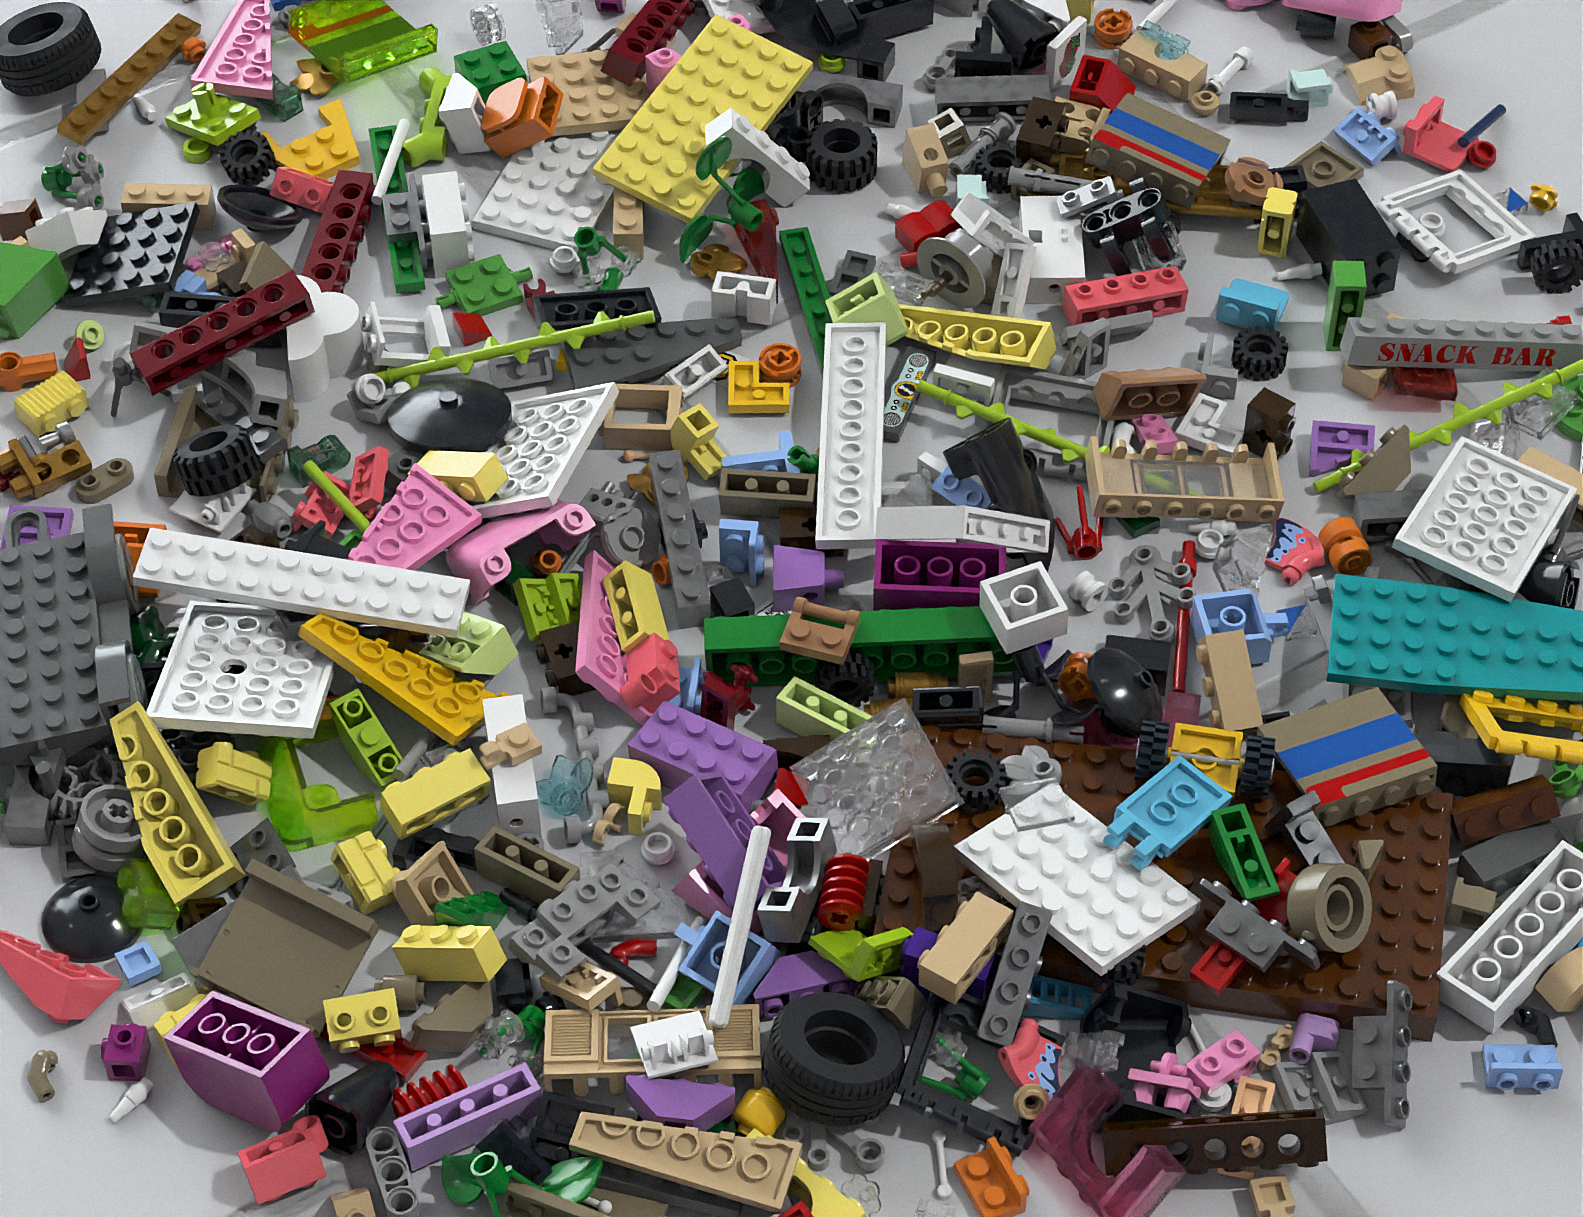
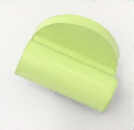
(91, 333)

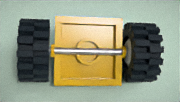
(1209, 750)

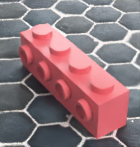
(1154, 290)

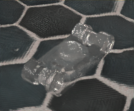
(1091, 1050)

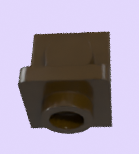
(196, 911)

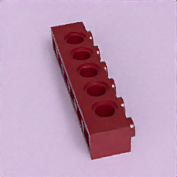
(646, 33)
(340, 231)
(222, 332)

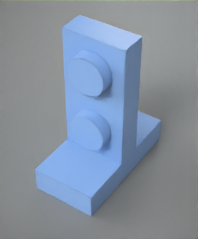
(765, 461)

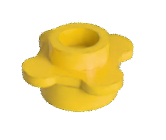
(1543, 197)

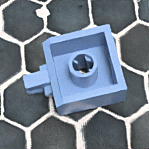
(1237, 611)
(706, 954)

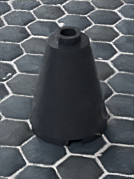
(1021, 33)
(1552, 584)
(354, 1106)

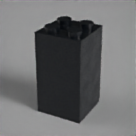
(1344, 225)

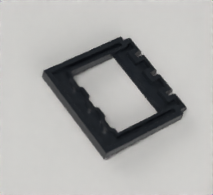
(946, 1109)

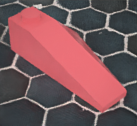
(52, 982)

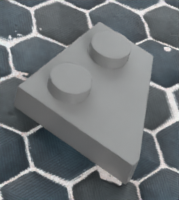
(1089, 351)

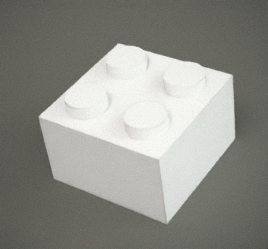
(1023, 607)

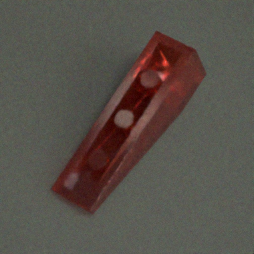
(761, 243)

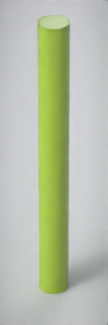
(336, 496)

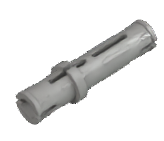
(1044, 181)
(1034, 728)

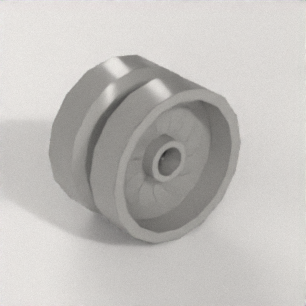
(107, 829)

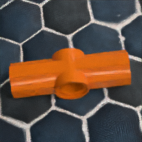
(18, 370)

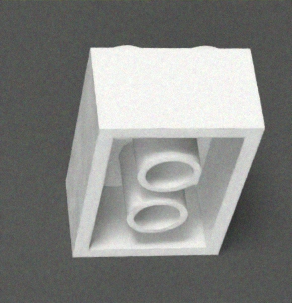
(446, 222)

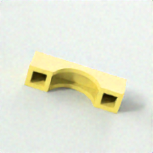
(819, 1192)

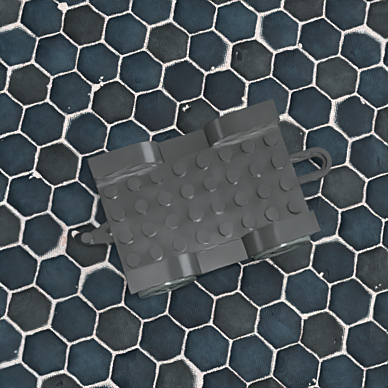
(64, 640)

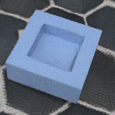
(138, 963)

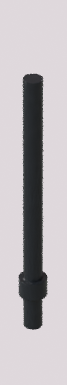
(527, 908)

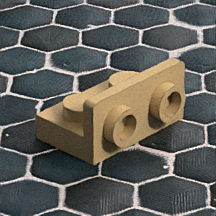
(585, 986)

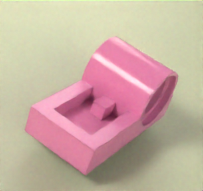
(1155, 428)
(1223, 1062)

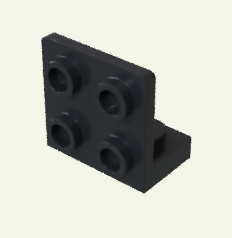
(1150, 653)

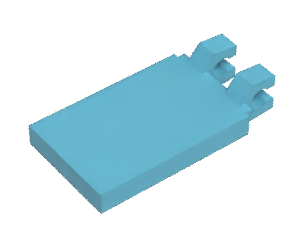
(1166, 811)

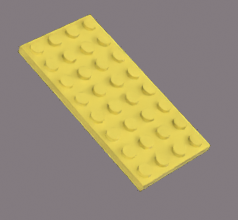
(665, 138)

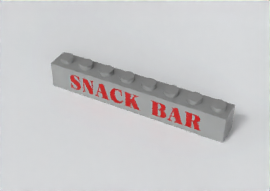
(1460, 344)

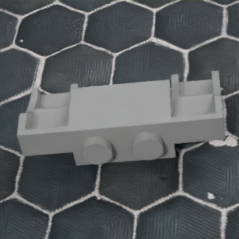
(576, 915)

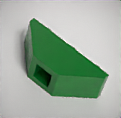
(474, 909)

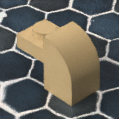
(1564, 982)

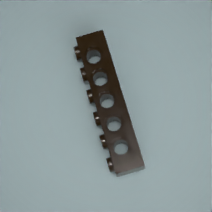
(1232, 1130)

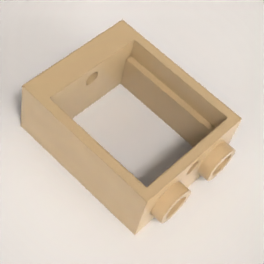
(641, 435)

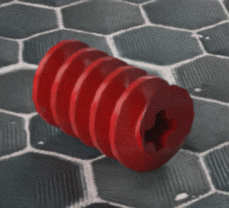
(843, 891)
(428, 1091)

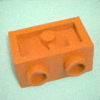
(992, 1182)

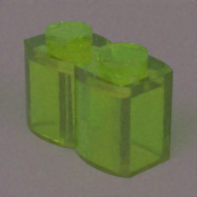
(145, 896)

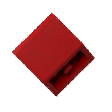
(1100, 83)

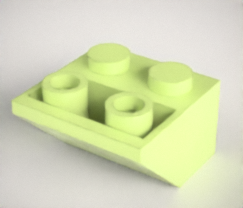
(869, 302)
(478, 649)

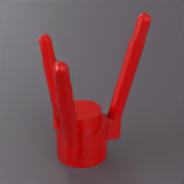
(1085, 542)

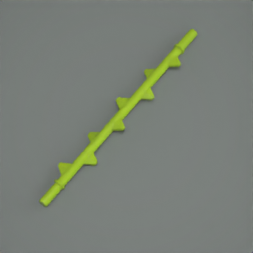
(520, 349)
(996, 412)
(1464, 416)

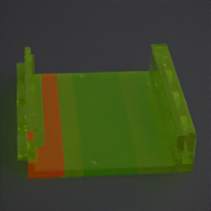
(359, 36)

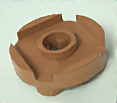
(1250, 180)

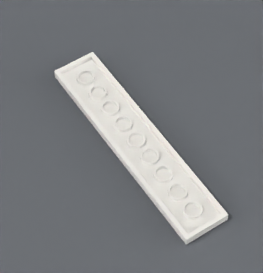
(851, 435)
(302, 582)

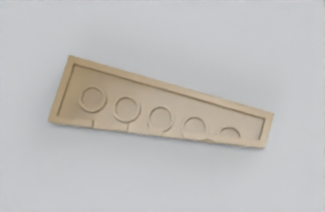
(720, 1164)

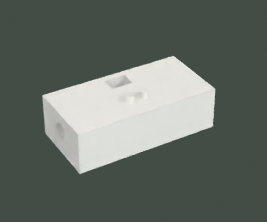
(1058, 250)
(515, 785)

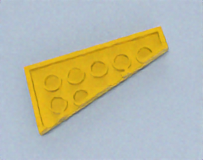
(409, 681)

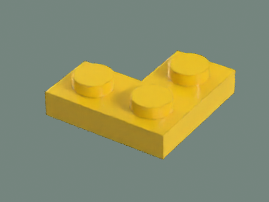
(750, 396)

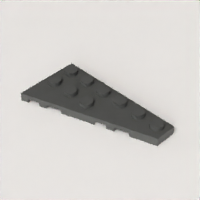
(646, 350)

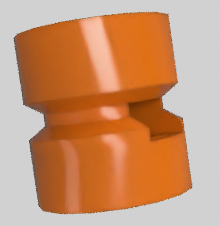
(1345, 546)

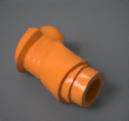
(546, 562)

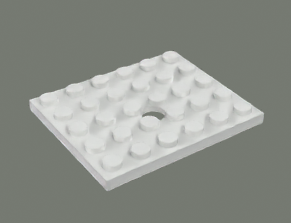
(275, 694)

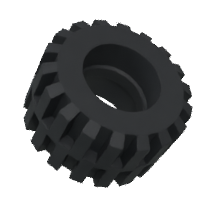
(841, 155)
(216, 460)

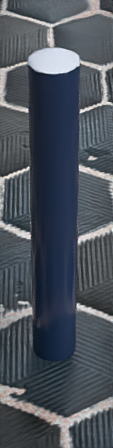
(1481, 125)

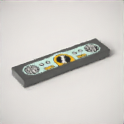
(902, 392)

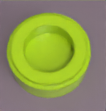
(196, 150)

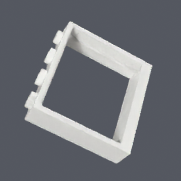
(963, 523)

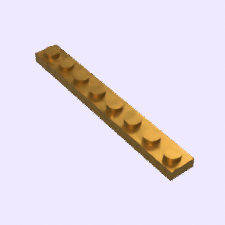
(128, 79)

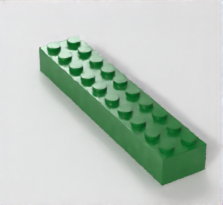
(889, 638)

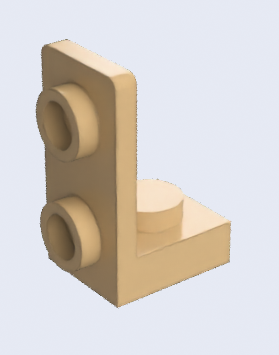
(241, 251)

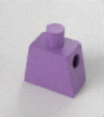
(802, 575)

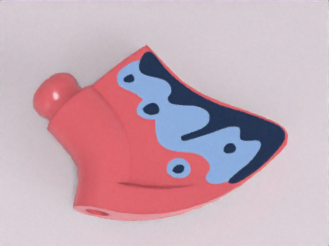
(1294, 551)
(1032, 1059)

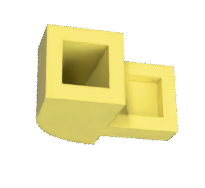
(694, 436)
(636, 786)

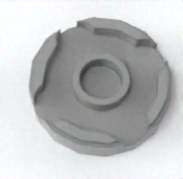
(630, 536)

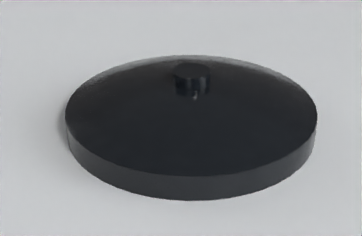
(450, 416)

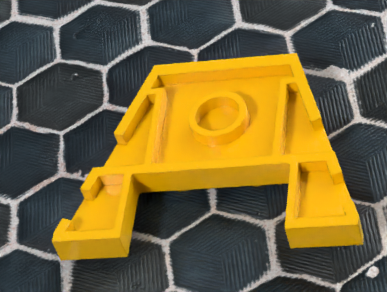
(324, 150)

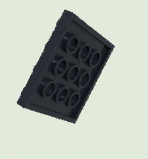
(134, 255)

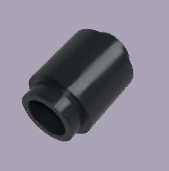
(1316, 25)

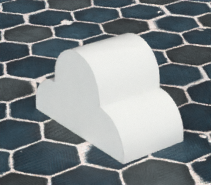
(324, 342)

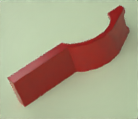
(1220, 964)

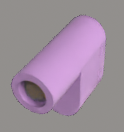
(1315, 1034)

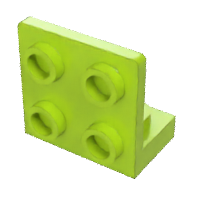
(862, 955)

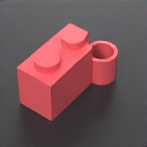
(651, 674)
(286, 1160)

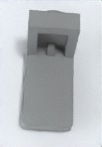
(1089, 196)
(1220, 381)

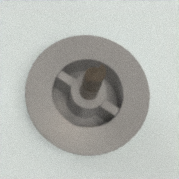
(956, 267)

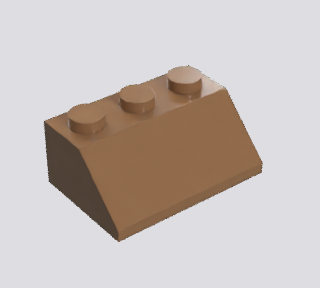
(1145, 392)

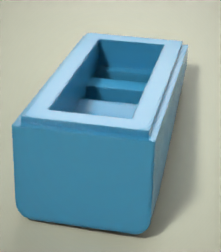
(1055, 1009)

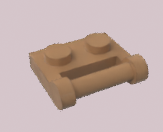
(818, 639)

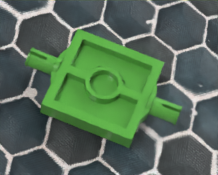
(484, 286)

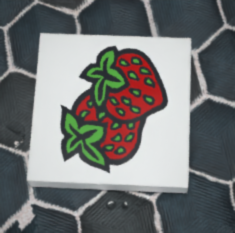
(1065, 52)

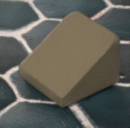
(1368, 857)

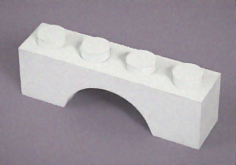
(784, 176)

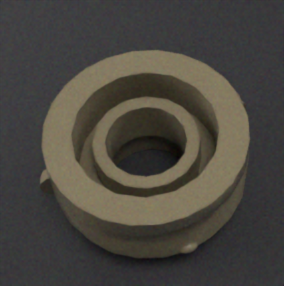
(1330, 906)

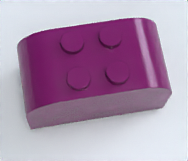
(932, 573)
(247, 1060)

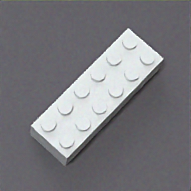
(1518, 942)

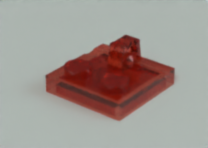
(1425, 382)

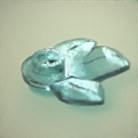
(565, 782)

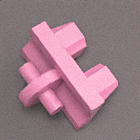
(1178, 1089)

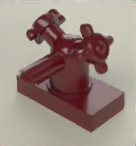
(723, 699)

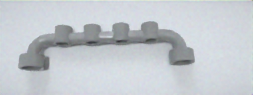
(582, 723)

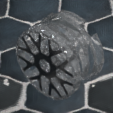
(487, 24)

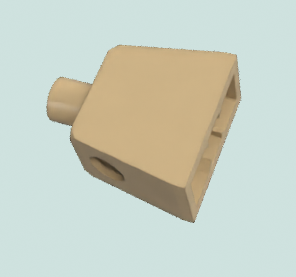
(925, 160)

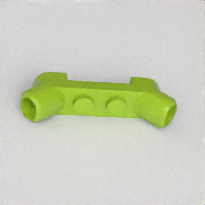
(432, 139)

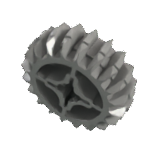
(81, 775)

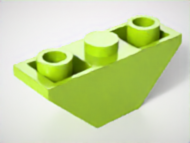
(365, 738)

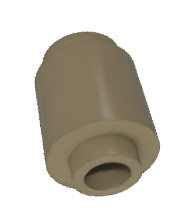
(407, 988)

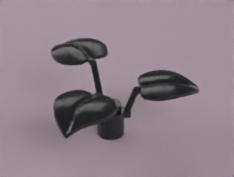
(1031, 668)

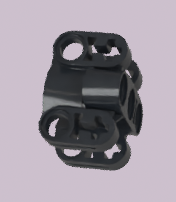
(792, 127)
(1126, 220)

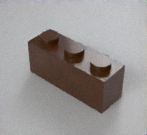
(1503, 809)

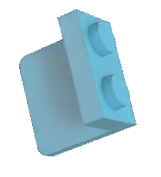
(1251, 305)

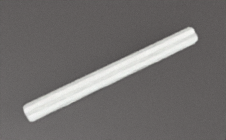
(739, 927)

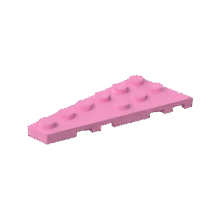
(241, 53)
(415, 524)
(598, 647)

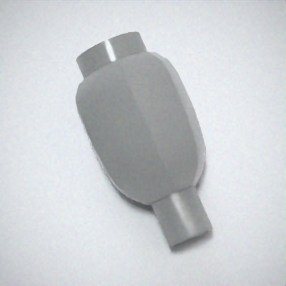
(270, 518)

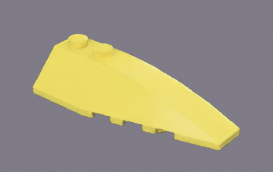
(981, 336)
(171, 815)

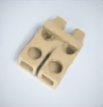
(1083, 125)

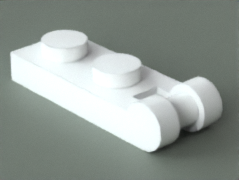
(1013, 280)

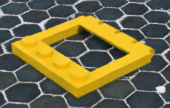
(1483, 707)

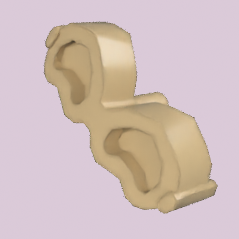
(611, 816)
(1279, 1044)

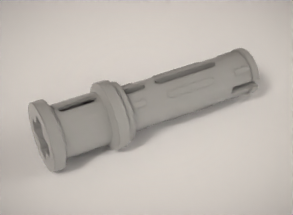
(995, 132)

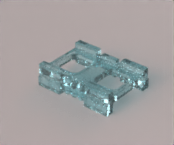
(1171, 46)

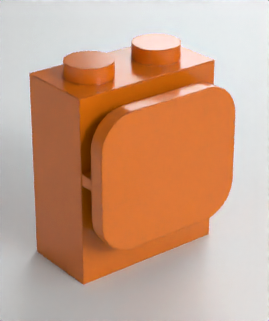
(520, 115)

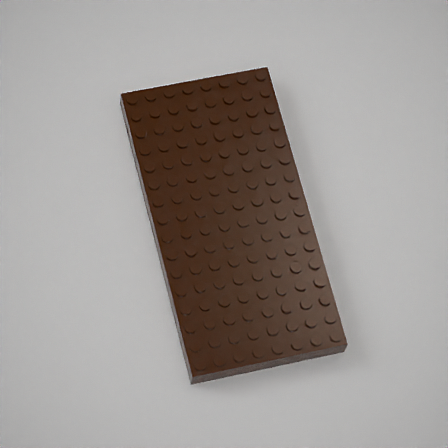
(1404, 890)

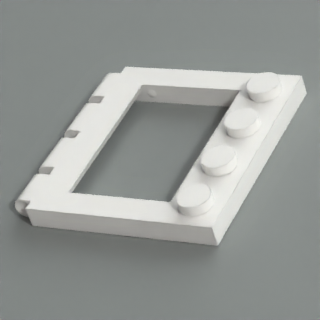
(1475, 202)

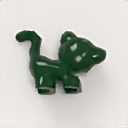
(148, 635)

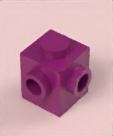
(126, 1052)

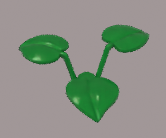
(745, 188)
(474, 1173)

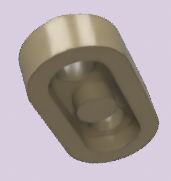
(104, 481)

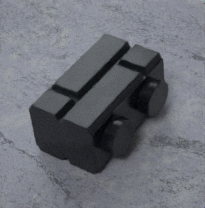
(949, 706)

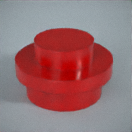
(1482, 154)

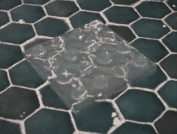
(877, 782)

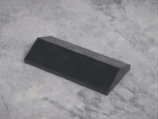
(580, 308)

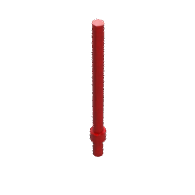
(1183, 623)

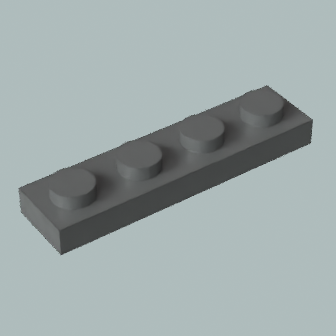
(226, 410)
(661, 1190)

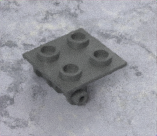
(262, 845)

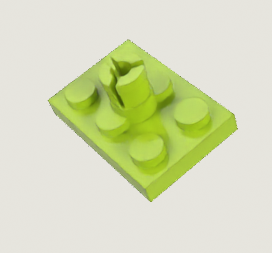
(211, 116)

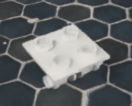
(214, 510)
(674, 1044)

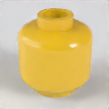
(760, 1111)

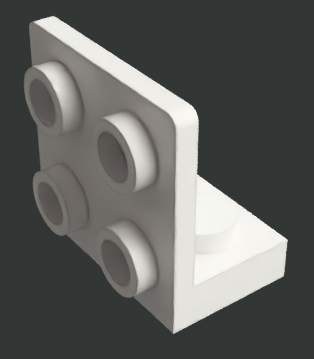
(968, 378)

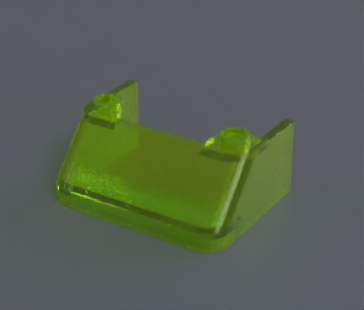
(314, 813)

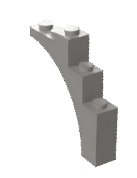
(256, 387)

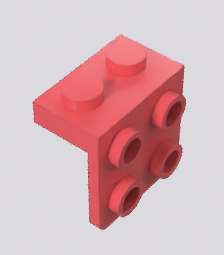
(1434, 140)

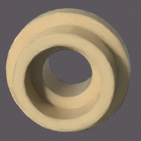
(1205, 103)
(1030, 1111)

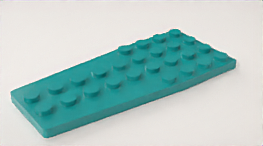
(1452, 641)

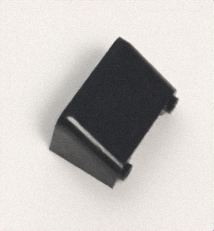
(1151, 1028)

